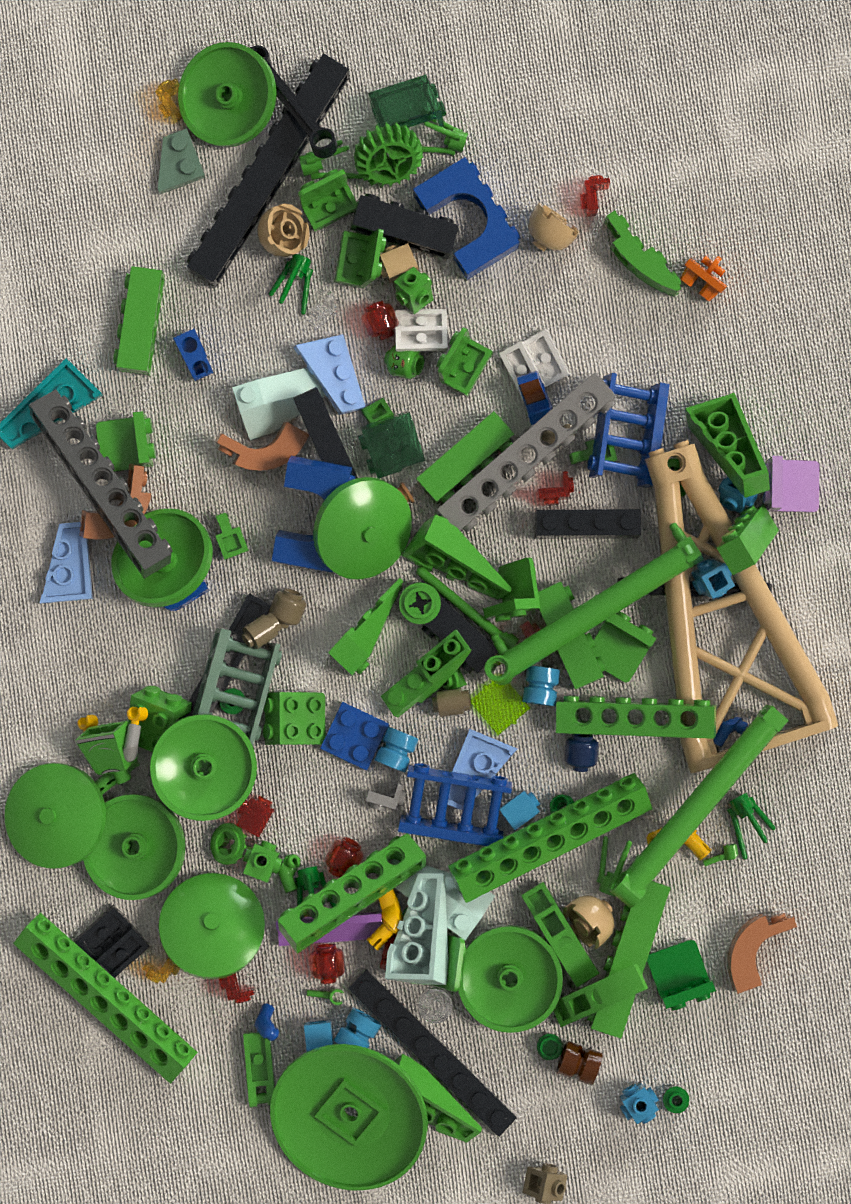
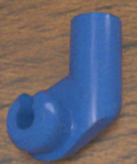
(727, 727)
(264, 1024)

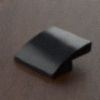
(112, 941)

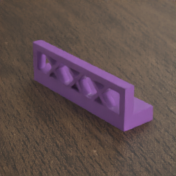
(355, 928)

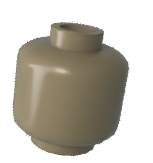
(288, 607)

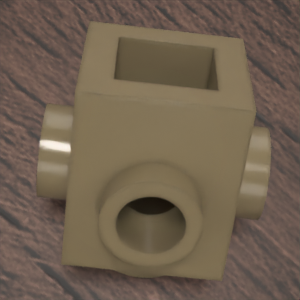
(545, 1183)

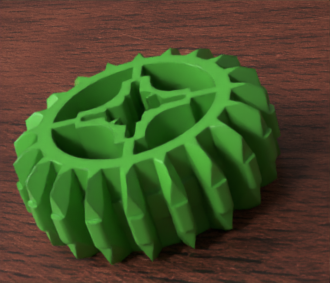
(403, 151)

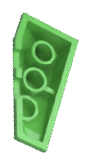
(446, 549)
(359, 642)
(441, 1107)

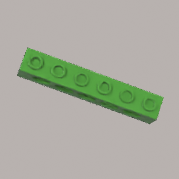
(569, 722)
(302, 934)

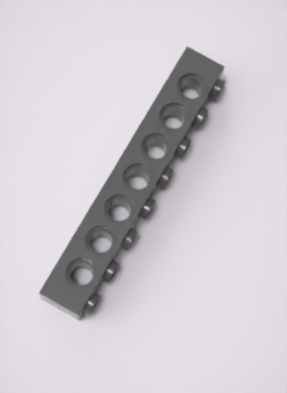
(146, 560)

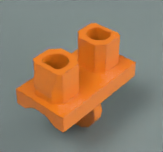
(695, 270)

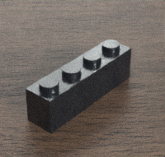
(405, 226)
(588, 524)
(446, 623)

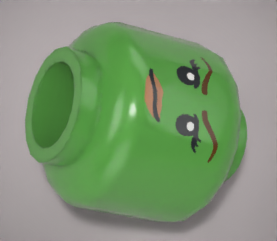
(404, 364)

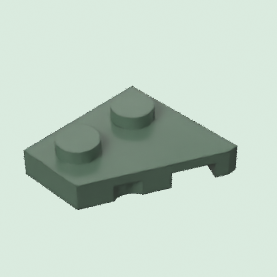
(178, 162)

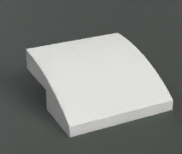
(421, 330)
(533, 355)

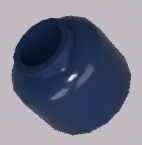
(581, 752)

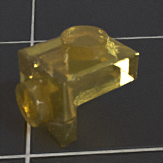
(167, 106)
(163, 974)

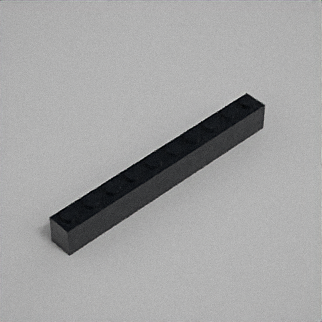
(266, 173)

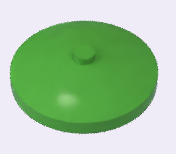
(227, 94)
(362, 528)
(181, 577)
(203, 767)
(55, 815)
(138, 848)
(211, 926)
(510, 979)

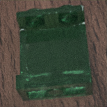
(407, 103)

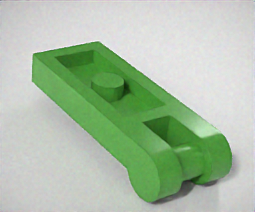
(258, 1068)

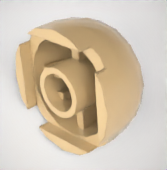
(550, 229)
(283, 230)
(590, 919)

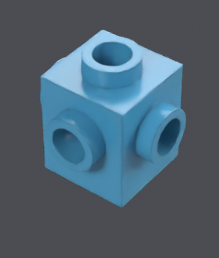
(732, 498)
(719, 581)
(635, 1094)

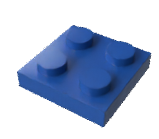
(354, 736)

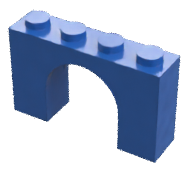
(462, 183)
(322, 480)

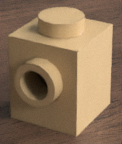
(396, 261)

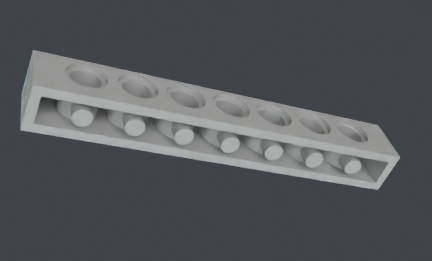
(454, 509)

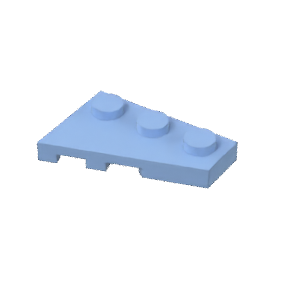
(334, 370)
(69, 568)
(478, 757)

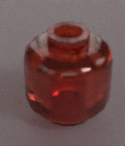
(380, 320)
(343, 855)
(327, 963)

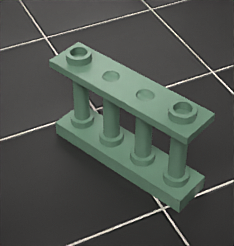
(217, 668)

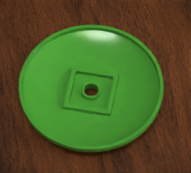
(344, 1148)

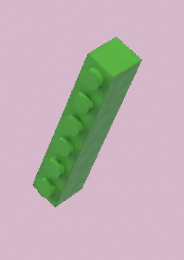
(631, 948)

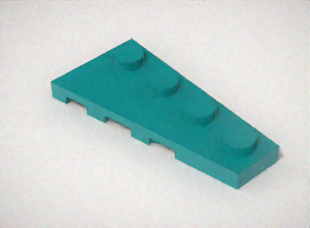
(68, 381)

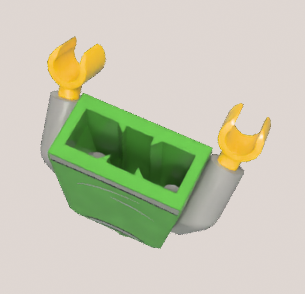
(111, 745)

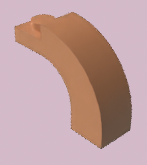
(277, 453)
(92, 524)
(744, 947)

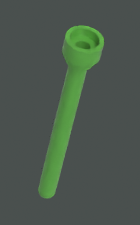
(509, 639)

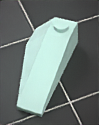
(270, 401)
(461, 916)
(422, 939)

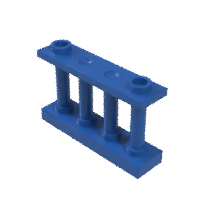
(652, 422)
(438, 826)

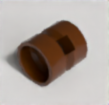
(579, 1063)

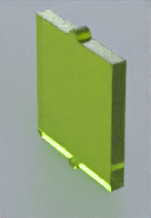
(499, 706)

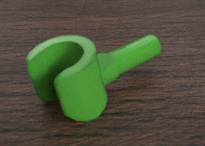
(730, 853)
(326, 994)

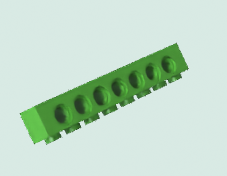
(550, 837)
(105, 997)

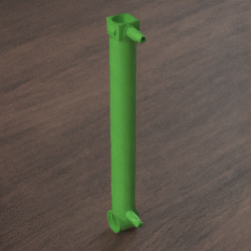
(594, 610)
(632, 883)

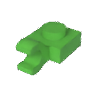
(583, 455)
(230, 540)

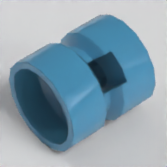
(541, 685)
(396, 749)
(358, 1029)

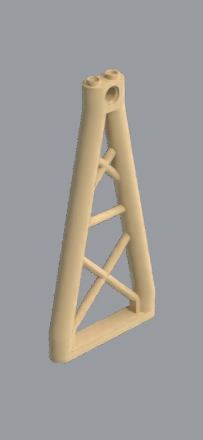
(816, 703)

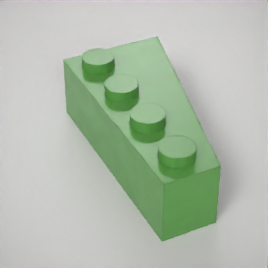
(729, 441)

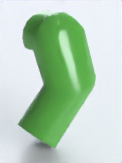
(287, 871)

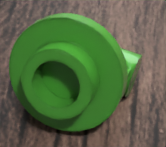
(455, 681)

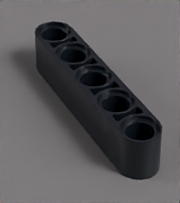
(322, 428)

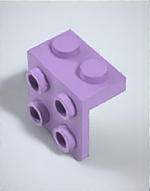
(792, 485)

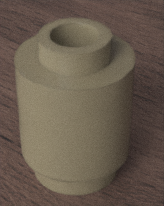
(261, 631)
(451, 702)

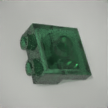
(391, 444)

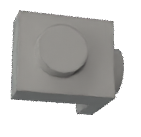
(381, 801)

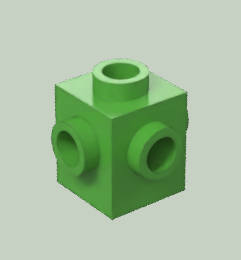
(413, 290)
(255, 868)

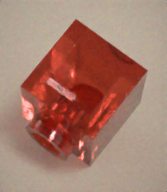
(255, 815)

